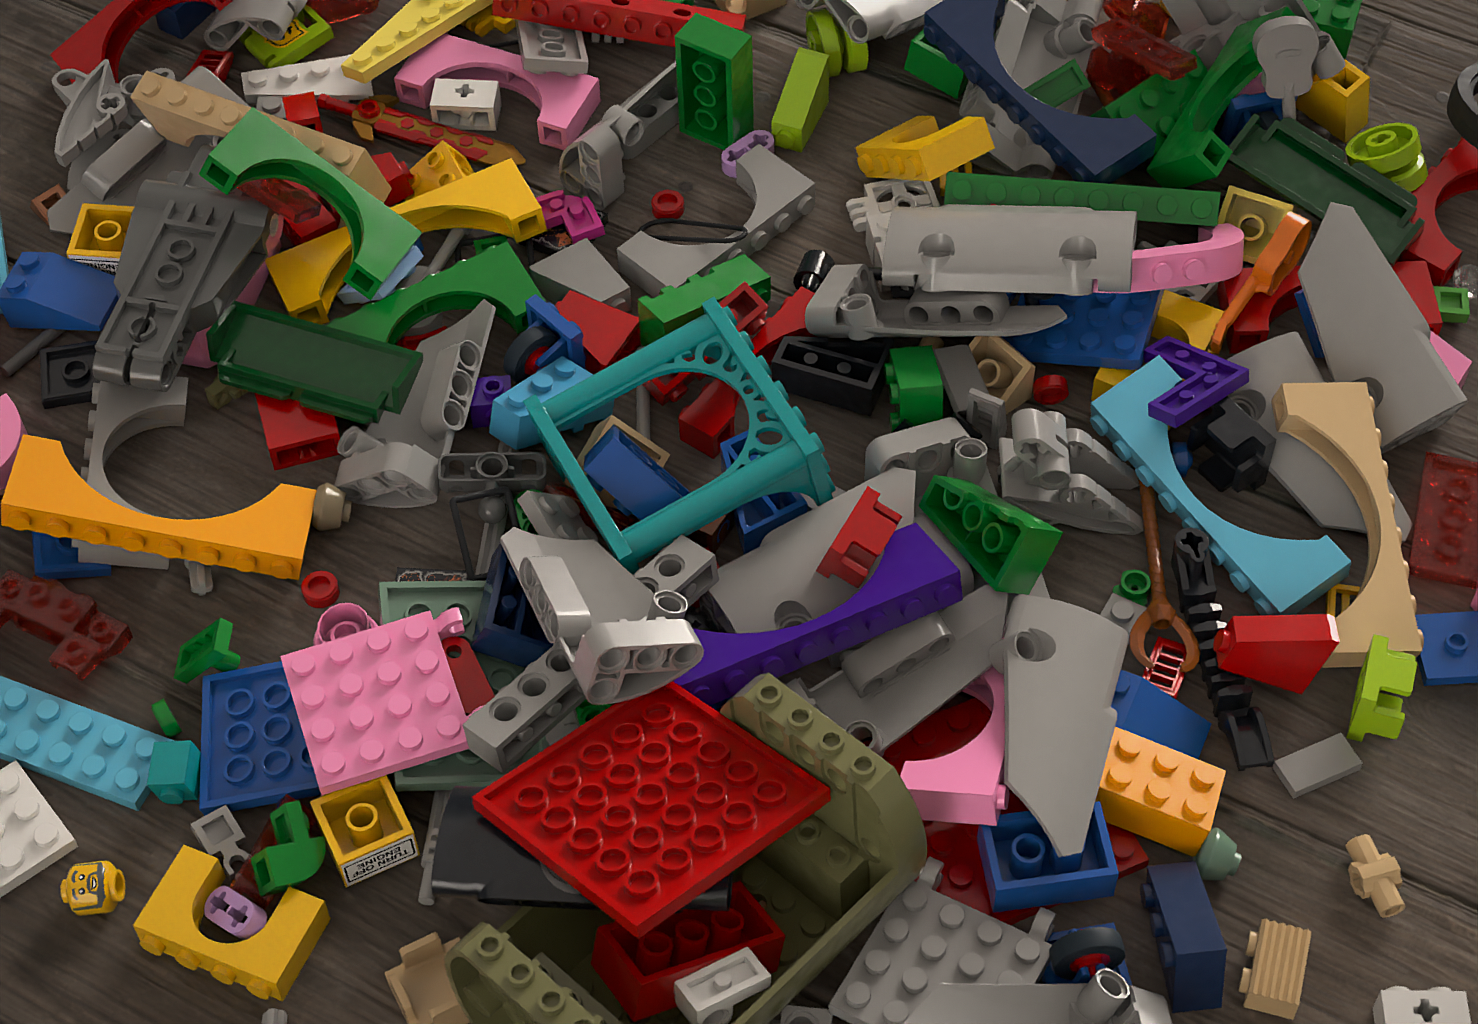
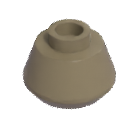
(330, 508)

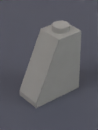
(582, 271)

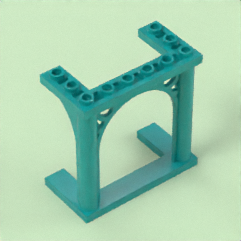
(787, 466)

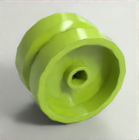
(829, 37)
(1392, 152)

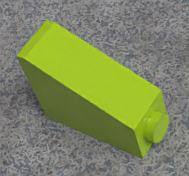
(802, 100)

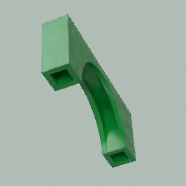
(1192, 148)
(264, 150)

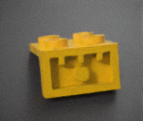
(437, 169)

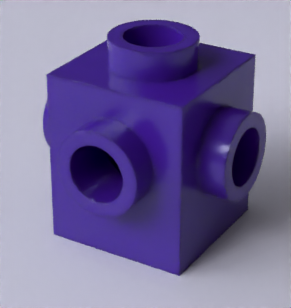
(485, 392)

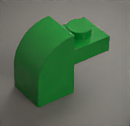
(293, 857)

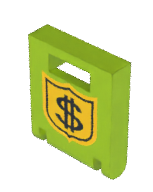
(295, 43)

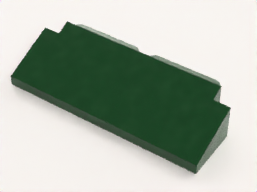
(1314, 173)
(311, 363)

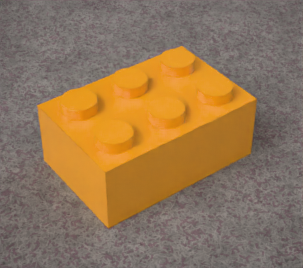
(1159, 792)

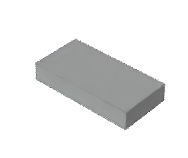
(1317, 765)

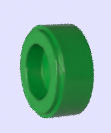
(166, 718)

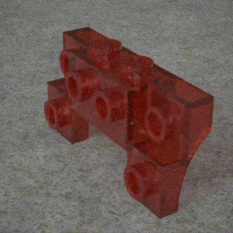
(1113, 69)
(63, 620)

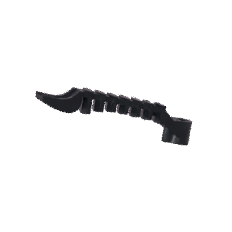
(1229, 695)

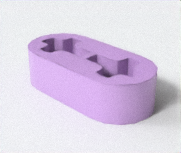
(742, 146)
(235, 913)

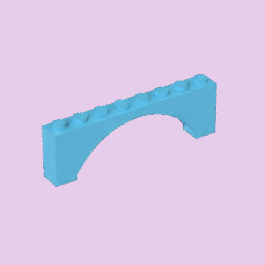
(1274, 571)

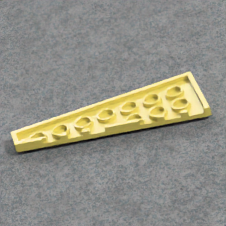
(406, 33)

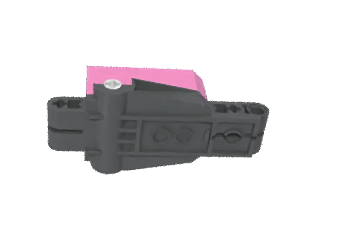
(178, 272)

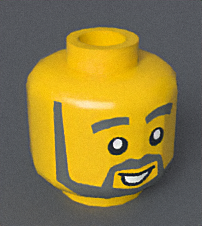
(93, 888)

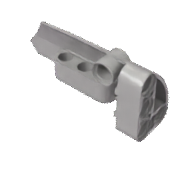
(851, 308)
(1375, 330)
(605, 619)
(911, 670)
(1101, 1001)

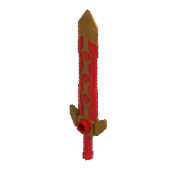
(379, 116)

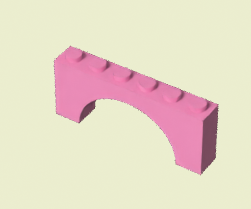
(562, 100)
(970, 781)

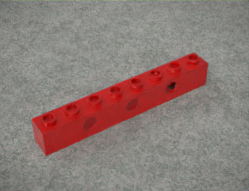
(628, 19)

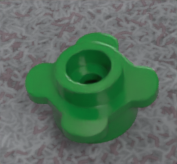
(1134, 579)

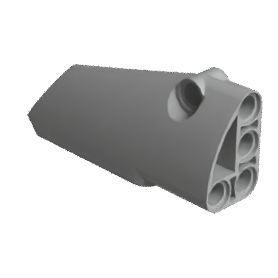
(134, 158)
(594, 160)
(939, 450)
(399, 456)
(1293, 463)
(779, 580)
(1058, 710)

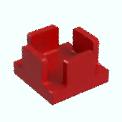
(860, 540)

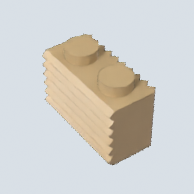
(1276, 968)

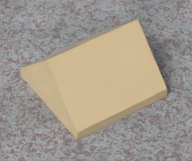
(1003, 370)

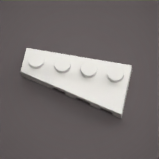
(318, 76)

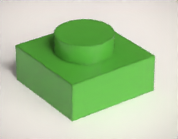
(1452, 304)

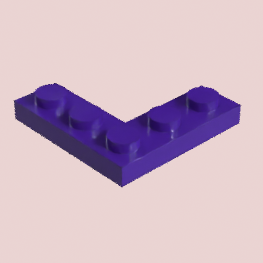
(1205, 383)

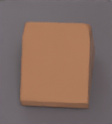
(45, 201)

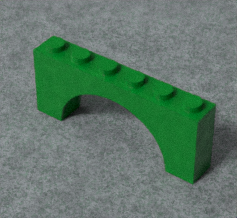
(490, 276)

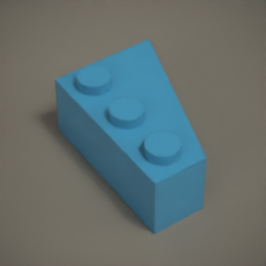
(510, 417)

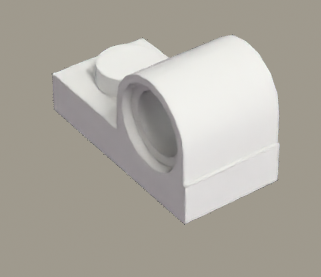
(713, 990)

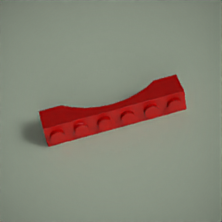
(713, 413)

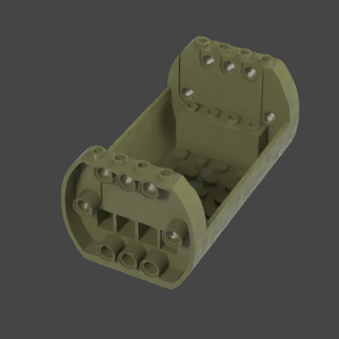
(817, 881)

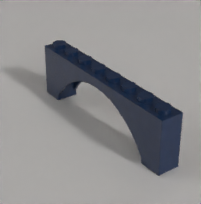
(1083, 145)

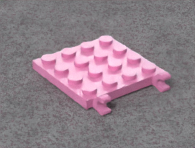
(378, 700)

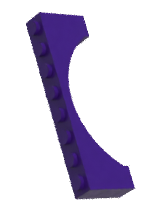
(907, 585)

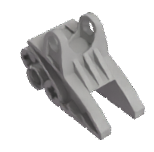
(94, 114)
(1063, 475)

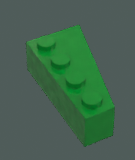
(684, 304)
(992, 534)

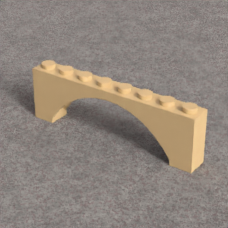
(185, 111)
(1341, 428)

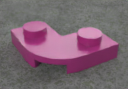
(575, 212)

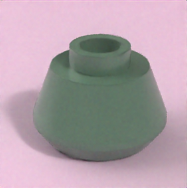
(1217, 856)

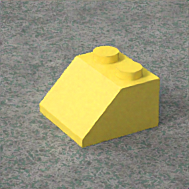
(1255, 216)

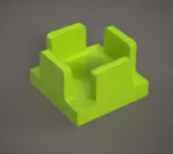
(1383, 671)

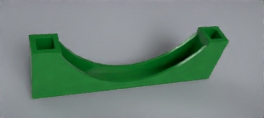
(1151, 203)

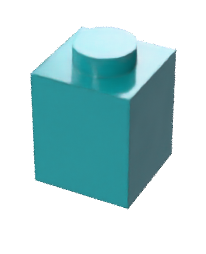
(175, 771)

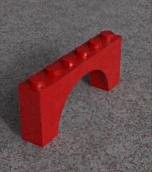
(110, 32)
(1453, 176)
(1261, 310)

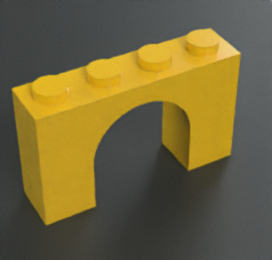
(921, 150)
(1177, 318)
(262, 963)

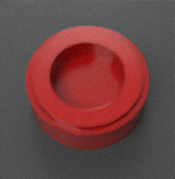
(667, 204)
(1050, 389)
(320, 589)

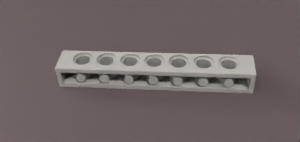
(548, 687)

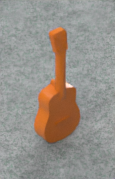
(1268, 271)

